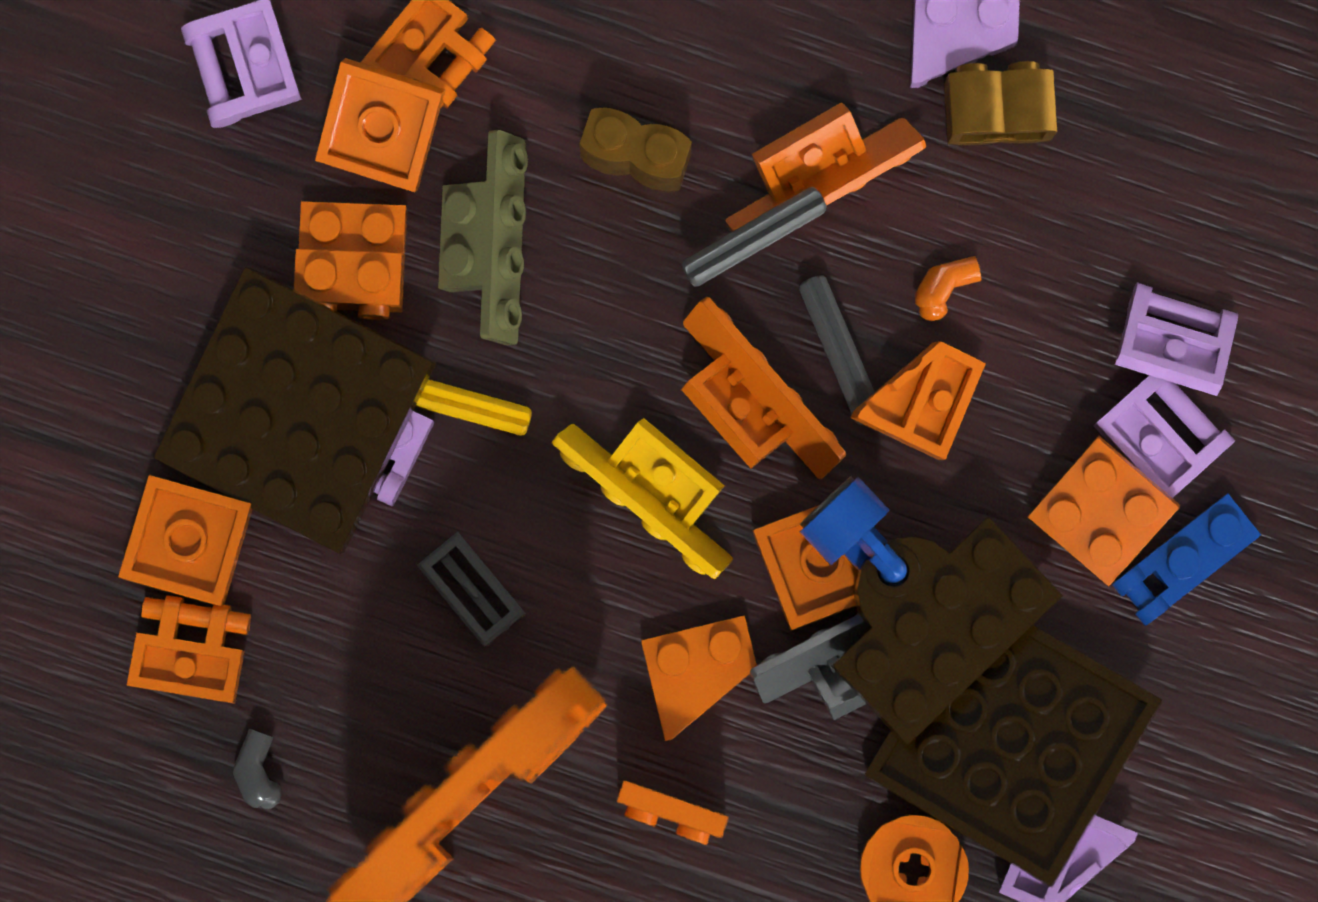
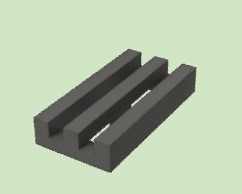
(500, 624)

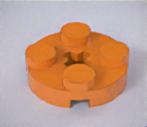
(895, 843)

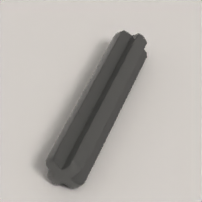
(754, 236)
(836, 341)

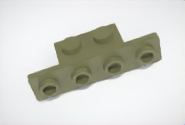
(485, 237)

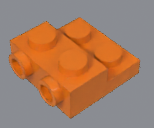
(352, 257)

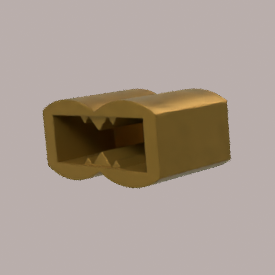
(1000, 105)
(649, 152)

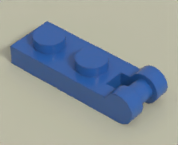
(1188, 558)

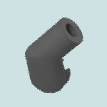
(251, 775)

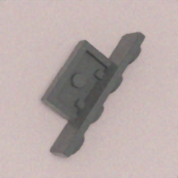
(813, 663)

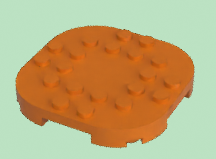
(523, 743)

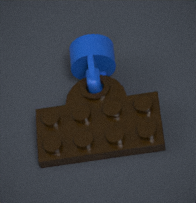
(928, 611)

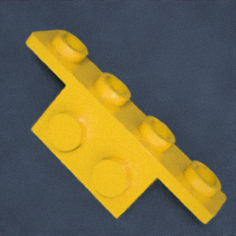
(656, 484)

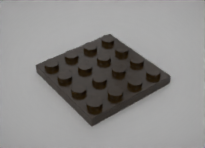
(295, 410)
(1023, 753)

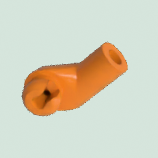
(939, 284)

